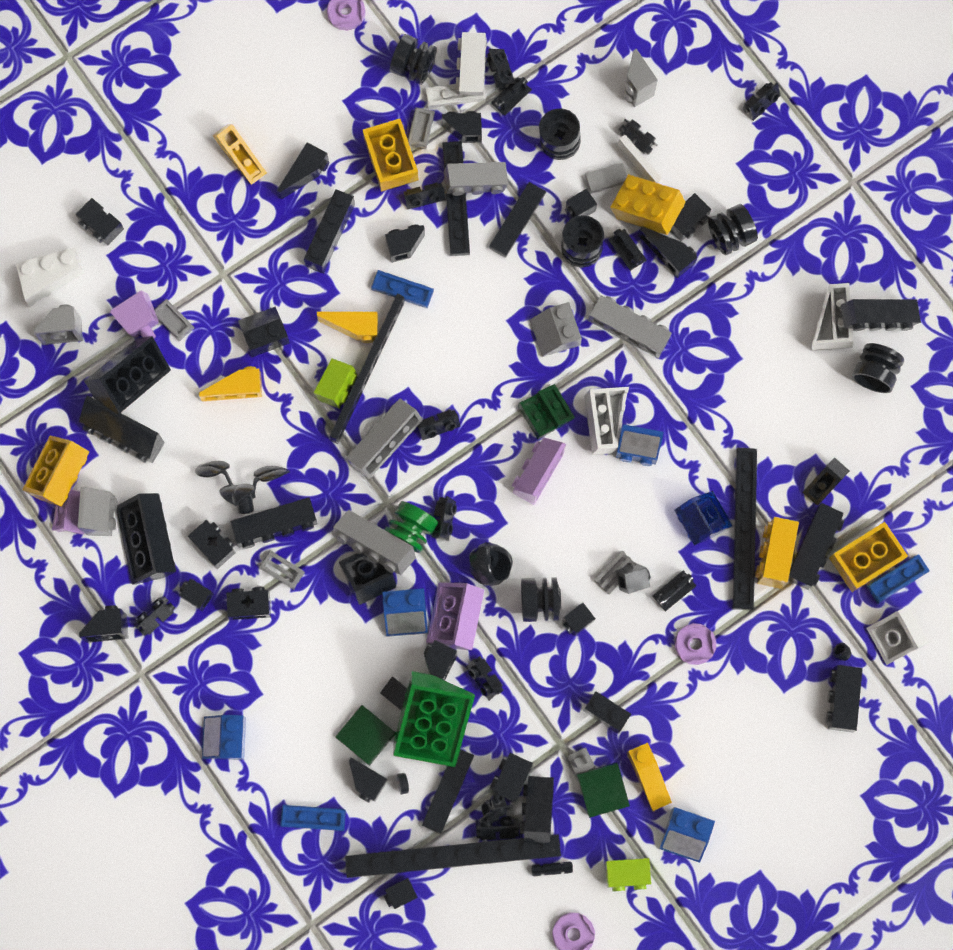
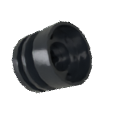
(413, 59)
(560, 124)
(732, 229)
(582, 231)
(878, 368)
(540, 599)

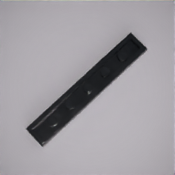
(456, 205)

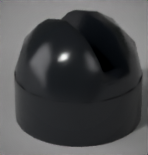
(842, 651)

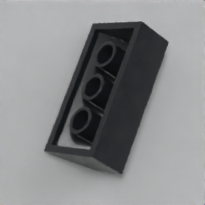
(128, 374)
(120, 430)
(145, 538)

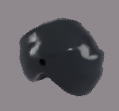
(490, 564)

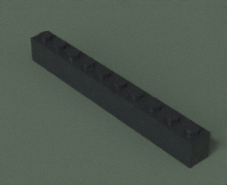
(449, 856)

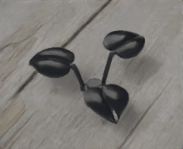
(242, 494)

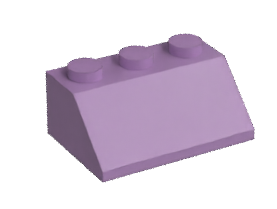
(538, 469)
(455, 615)

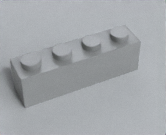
(630, 326)
(384, 438)
(374, 542)

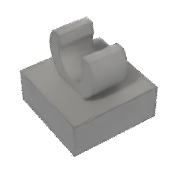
(580, 761)

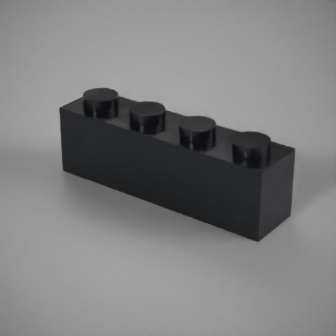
(329, 231)
(880, 314)
(273, 523)
(815, 546)

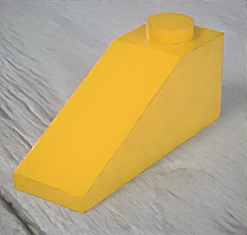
(239, 153)
(357, 325)
(238, 385)
(649, 776)

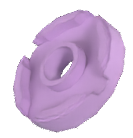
(349, 21)
(692, 656)
(577, 921)

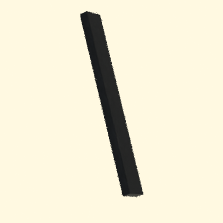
(367, 368)
(744, 529)

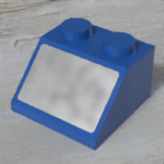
(639, 445)
(405, 612)
(224, 737)
(687, 834)

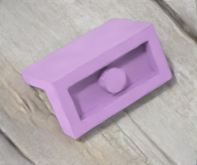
(67, 516)

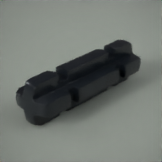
(552, 869)

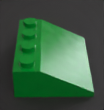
(432, 720)

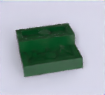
(546, 411)
(365, 735)
(603, 789)

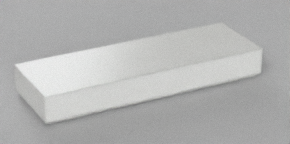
(448, 96)
(638, 160)

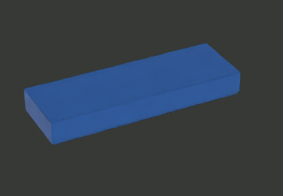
(412, 291)
(898, 578)
(313, 818)

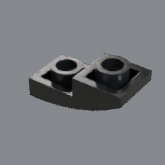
(394, 692)

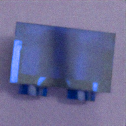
(703, 517)

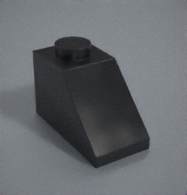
(826, 481)
(367, 781)

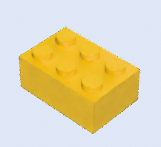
(390, 155)
(647, 204)
(56, 470)
(776, 552)
(868, 557)

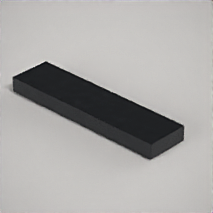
(517, 219)
(447, 793)

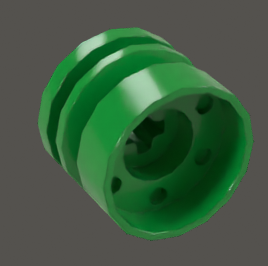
(411, 525)

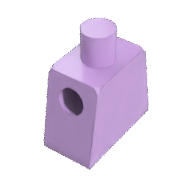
(137, 315)

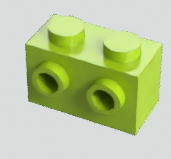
(335, 383)
(628, 873)

